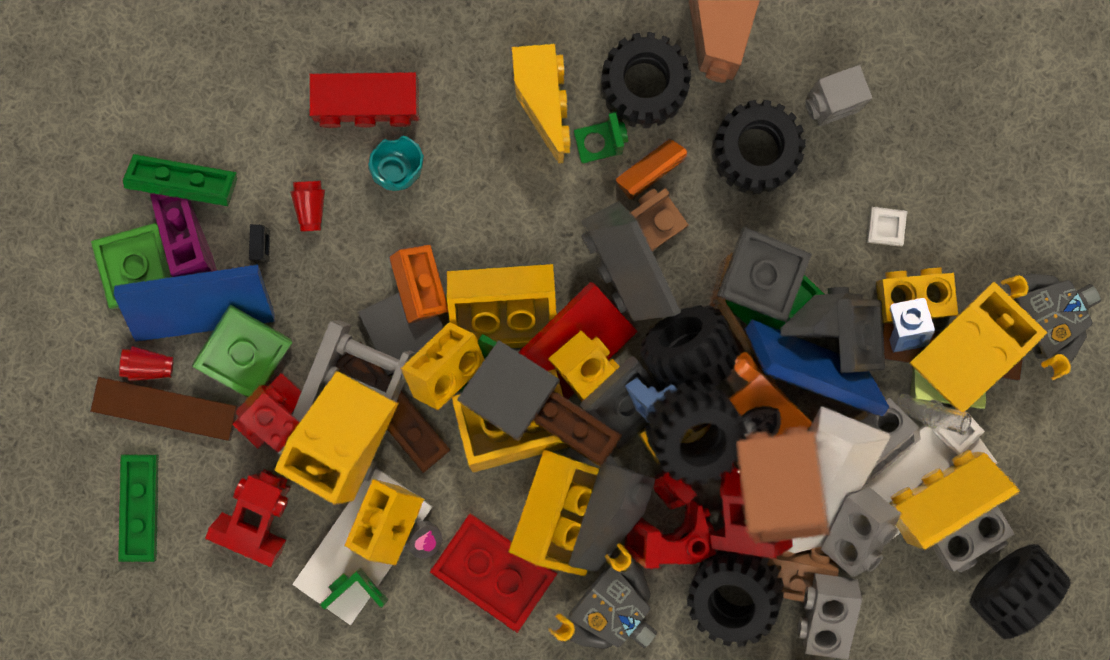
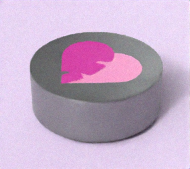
(424, 539)

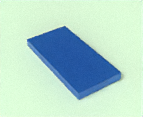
(192, 302)
(814, 369)

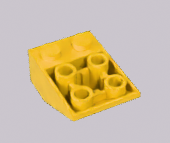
(537, 90)
(978, 347)
(337, 439)

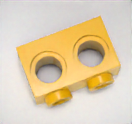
(916, 287)
(583, 364)
(443, 365)

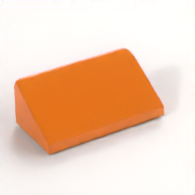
(651, 168)
(418, 283)

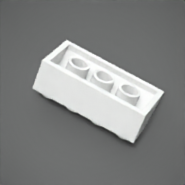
(846, 460)

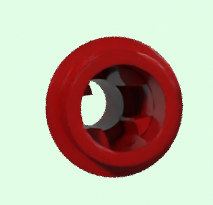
(308, 204)
(144, 364)

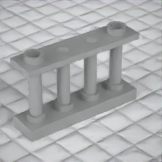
(337, 342)

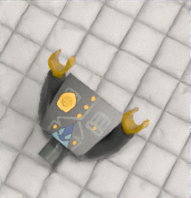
(1057, 310)
(611, 608)

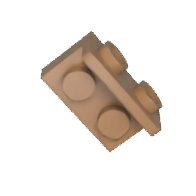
(658, 218)
(799, 570)

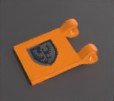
(763, 403)

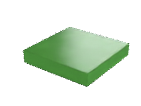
(130, 258)
(241, 352)

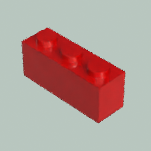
(364, 98)

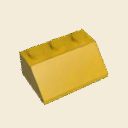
(502, 302)
(491, 447)
(951, 498)
(554, 512)

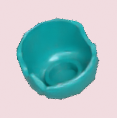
(387, 154)

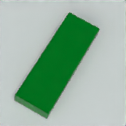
(180, 180)
(138, 508)

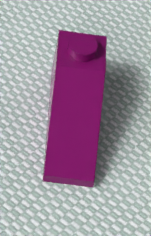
(182, 236)

